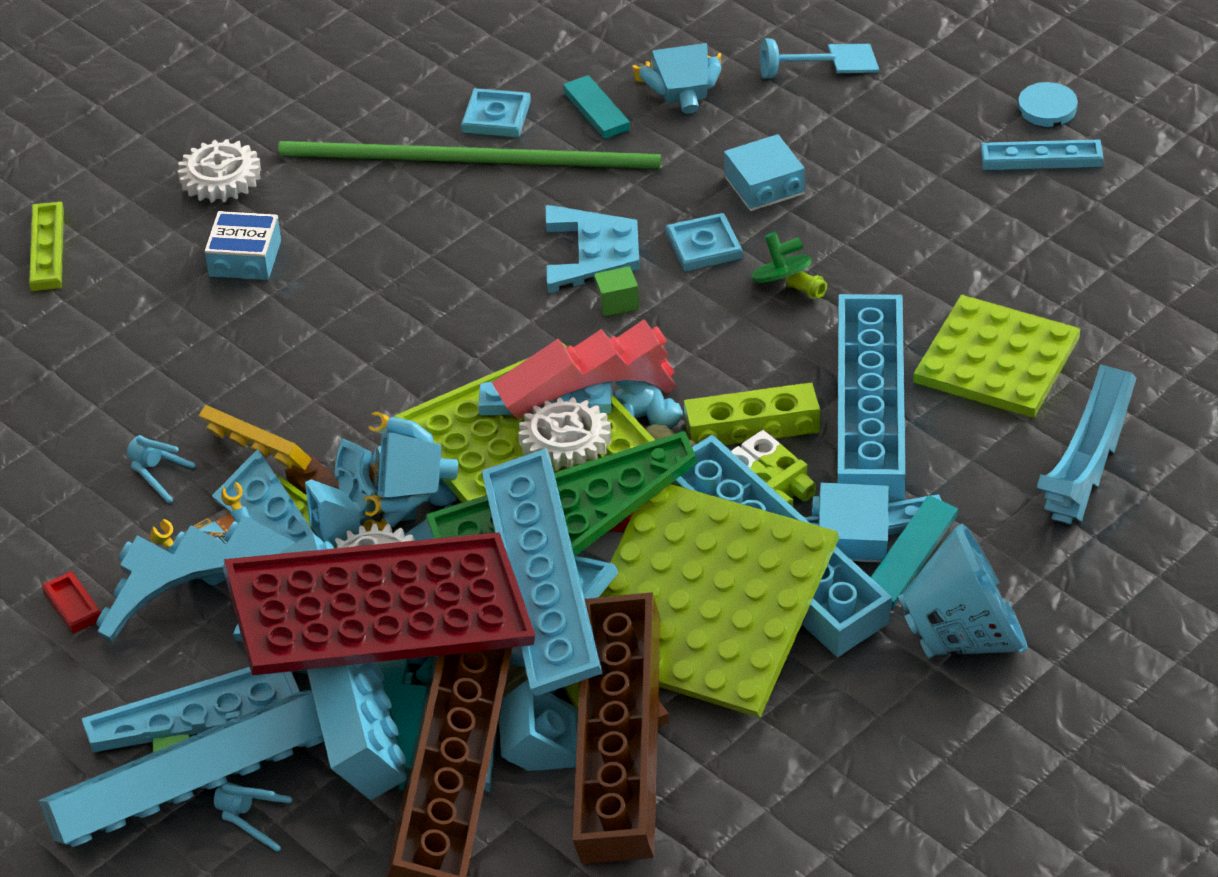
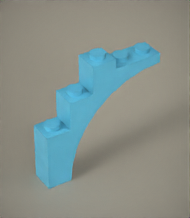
(1098, 433)
(195, 556)

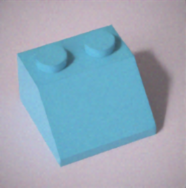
(538, 730)

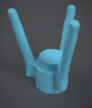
(148, 454)
(238, 799)

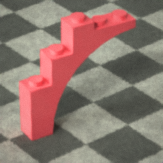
(596, 360)

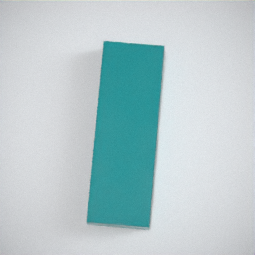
(596, 107)

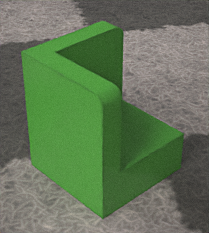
(617, 291)

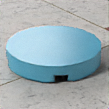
(1047, 104)

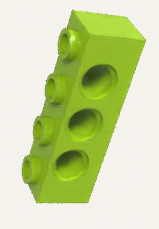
(741, 415)

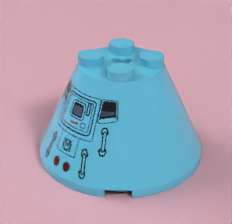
(958, 603)

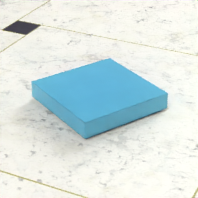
(496, 112)
(704, 242)

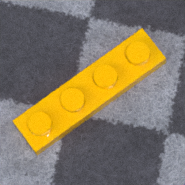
(245, 434)

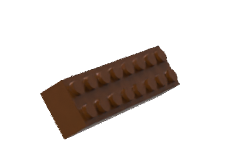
(618, 733)
(449, 765)

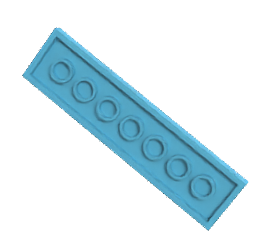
(539, 548)

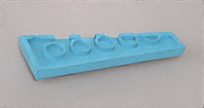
(187, 709)

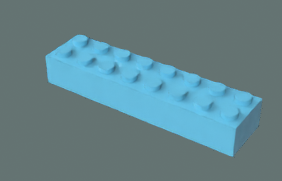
(871, 392)
(847, 601)
(356, 717)
(182, 767)

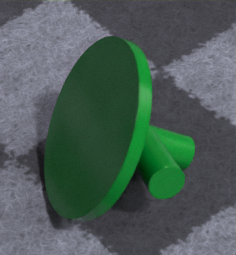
(781, 266)

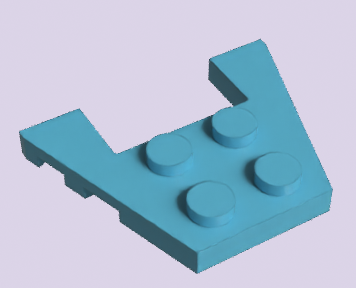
(603, 243)

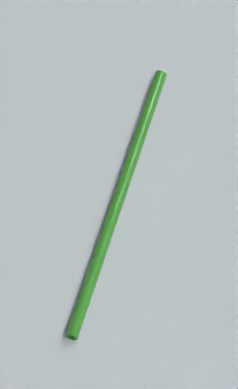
(472, 155)

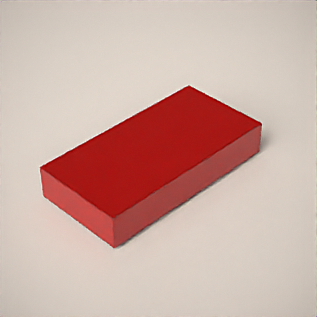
(71, 602)

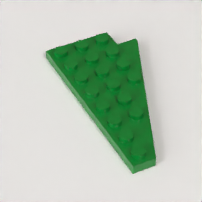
(591, 494)

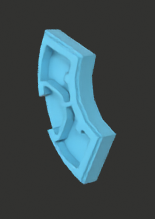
(353, 475)

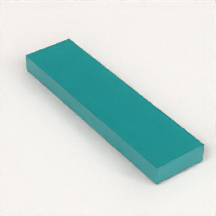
(914, 546)

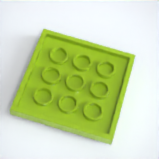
(997, 356)

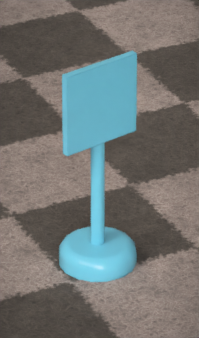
(846, 58)

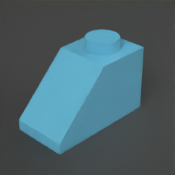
(331, 512)

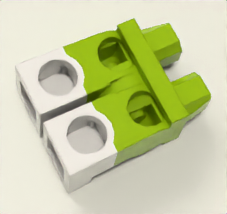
(777, 467)

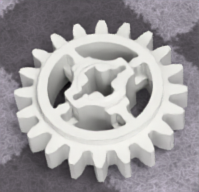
(219, 170)
(561, 431)

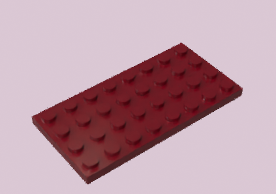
(377, 603)

